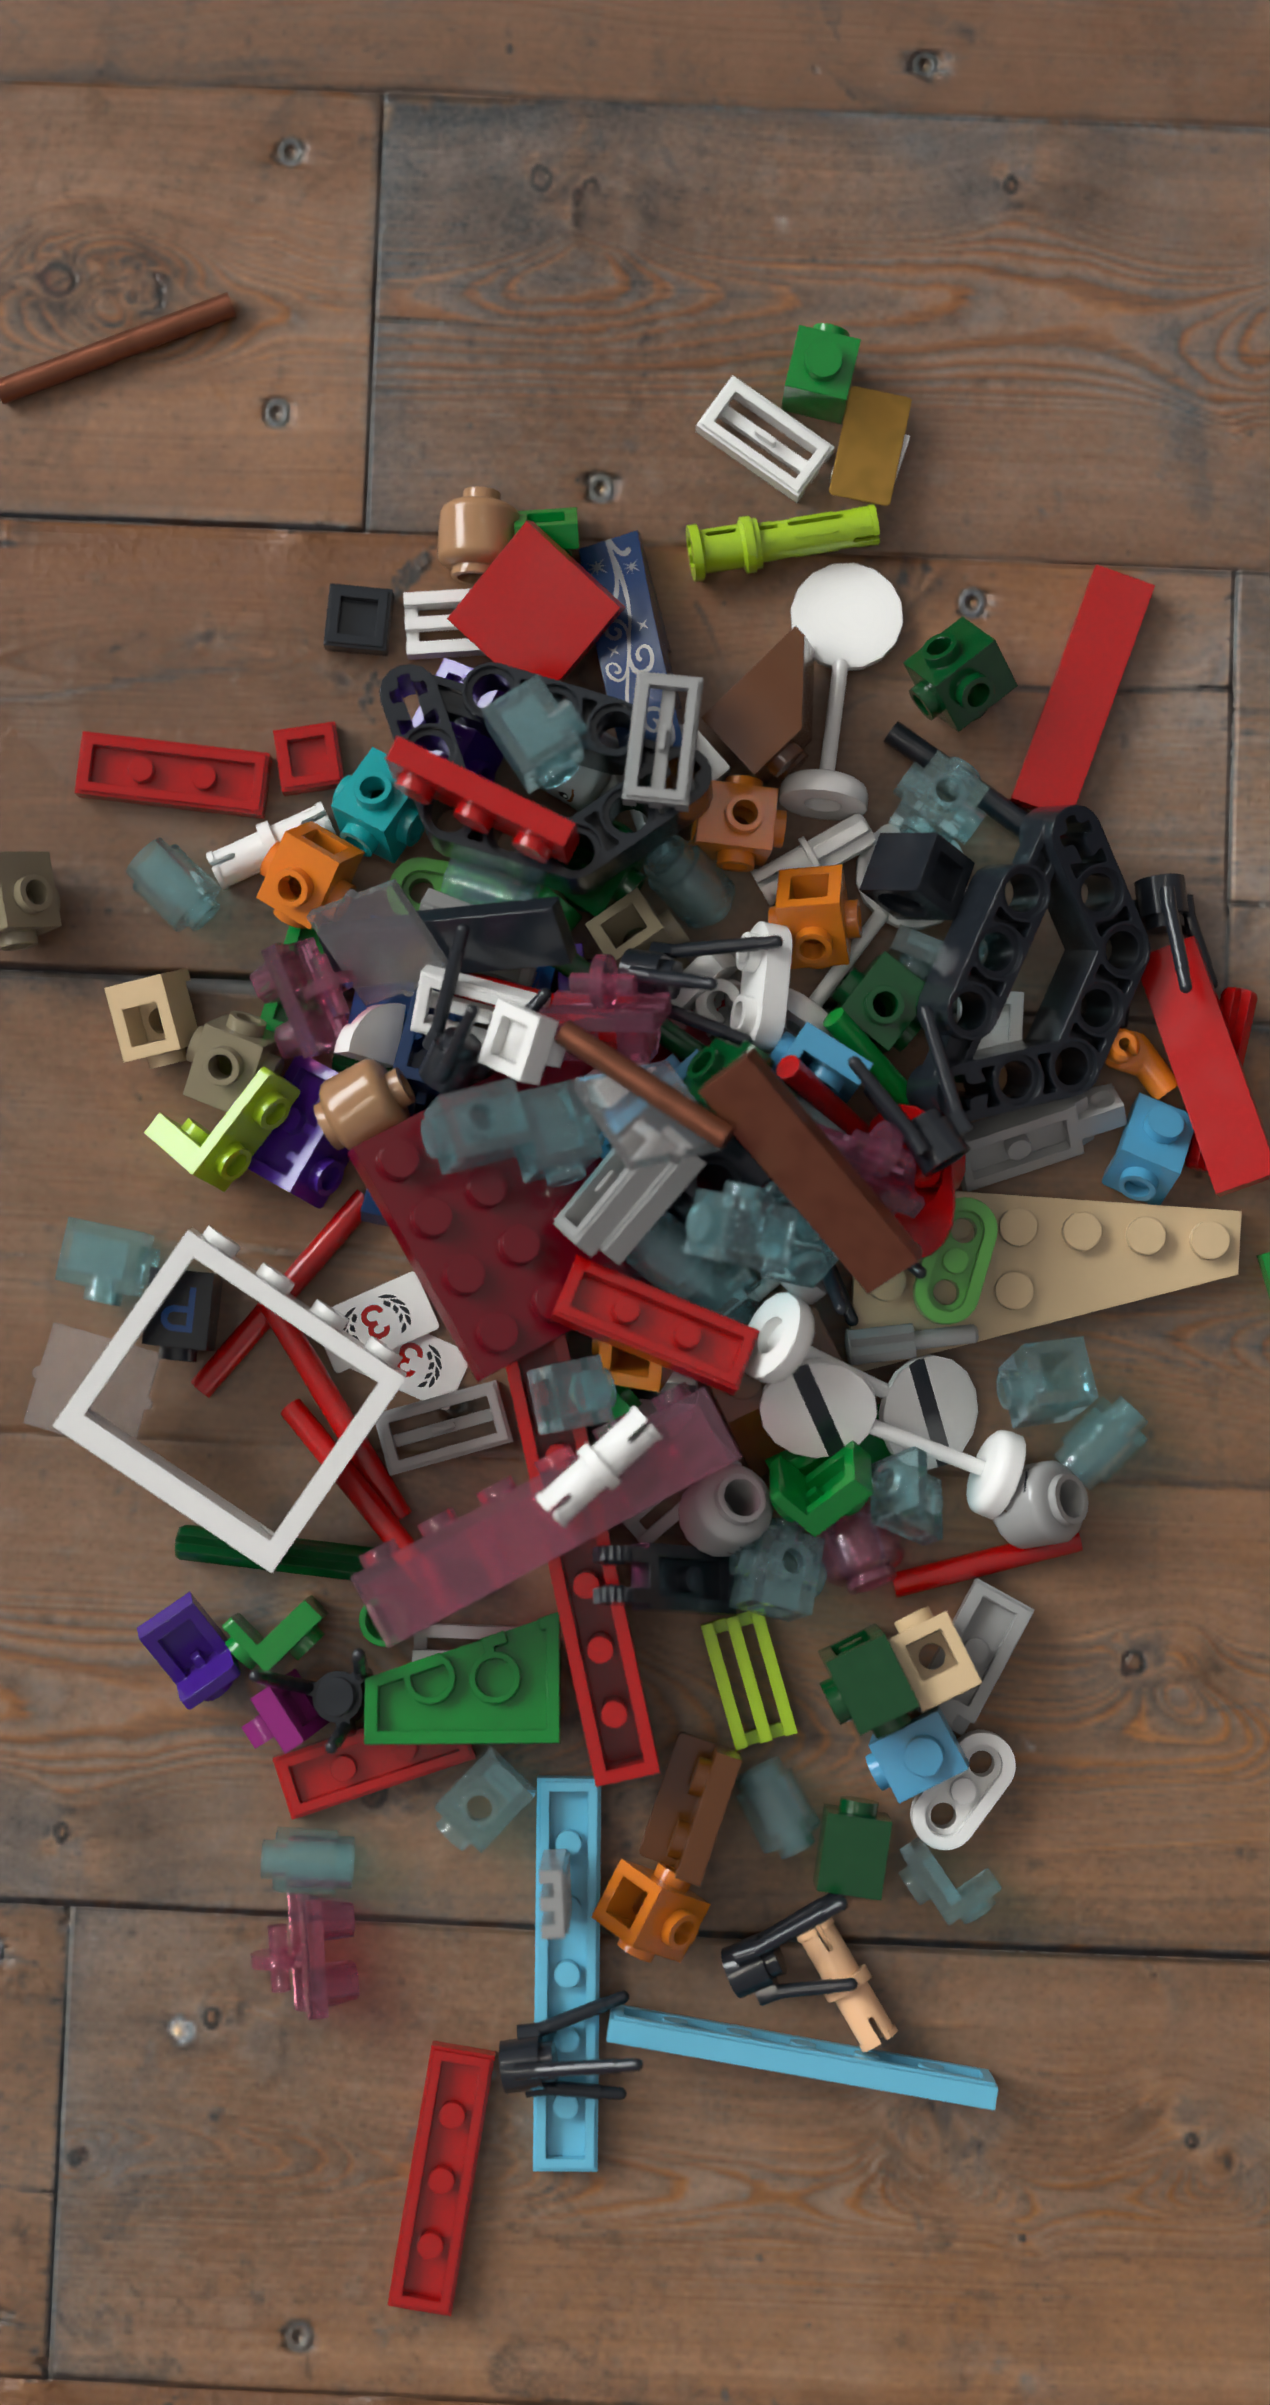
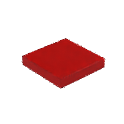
(536, 607)

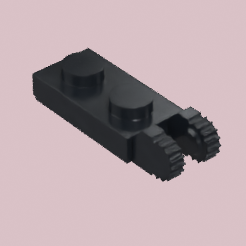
(667, 1579)

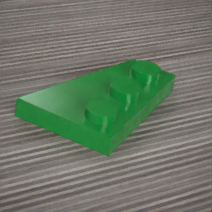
(474, 1694)

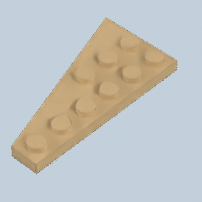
(1067, 1261)

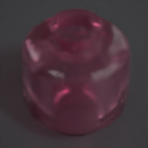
(860, 1553)

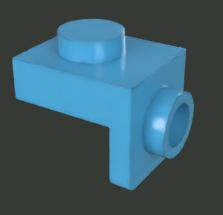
(1150, 1151)
(916, 1756)

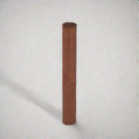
(645, 1085)

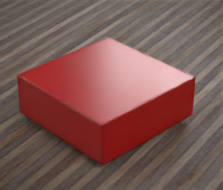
(309, 758)

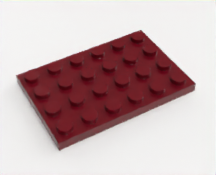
(483, 1235)

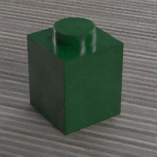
(853, 1848)

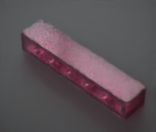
(514, 1533)

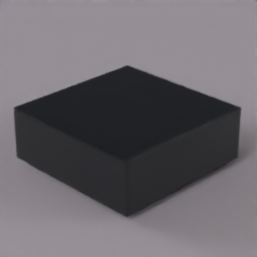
(358, 619)

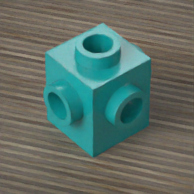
(375, 812)

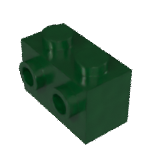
(867, 1683)

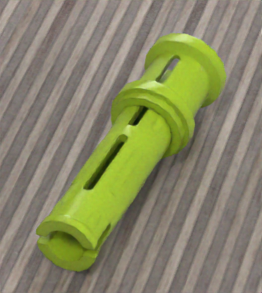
(752, 543)

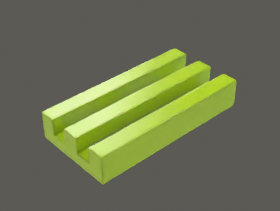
(763, 1732)

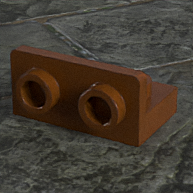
(690, 1805)

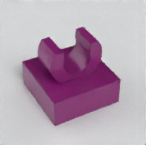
(283, 1715)

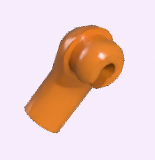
(1137, 1056)

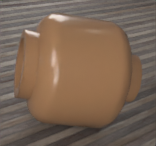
(474, 532)
(362, 1103)

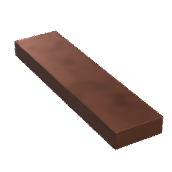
(811, 1171)

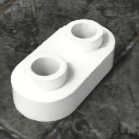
(764, 988)
(968, 1793)

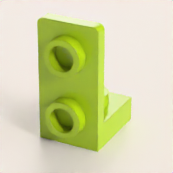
(227, 1150)

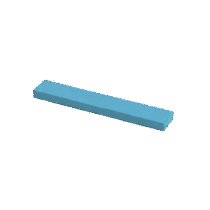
(569, 1970)
(802, 2056)

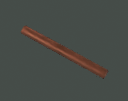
(116, 348)

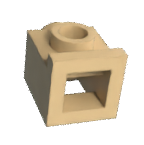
(136, 1014)
(952, 1677)

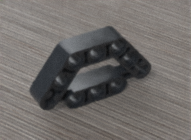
(613, 850)
(1054, 859)

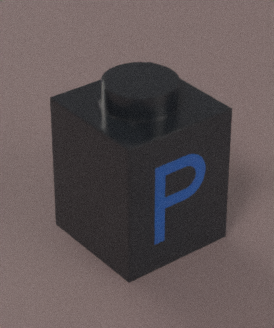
(186, 1317)

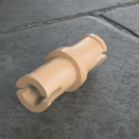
(859, 2005)

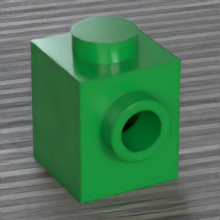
(820, 372)

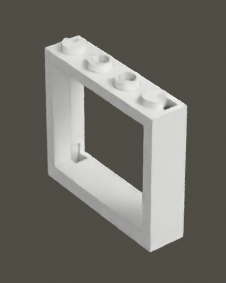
(175, 1485)

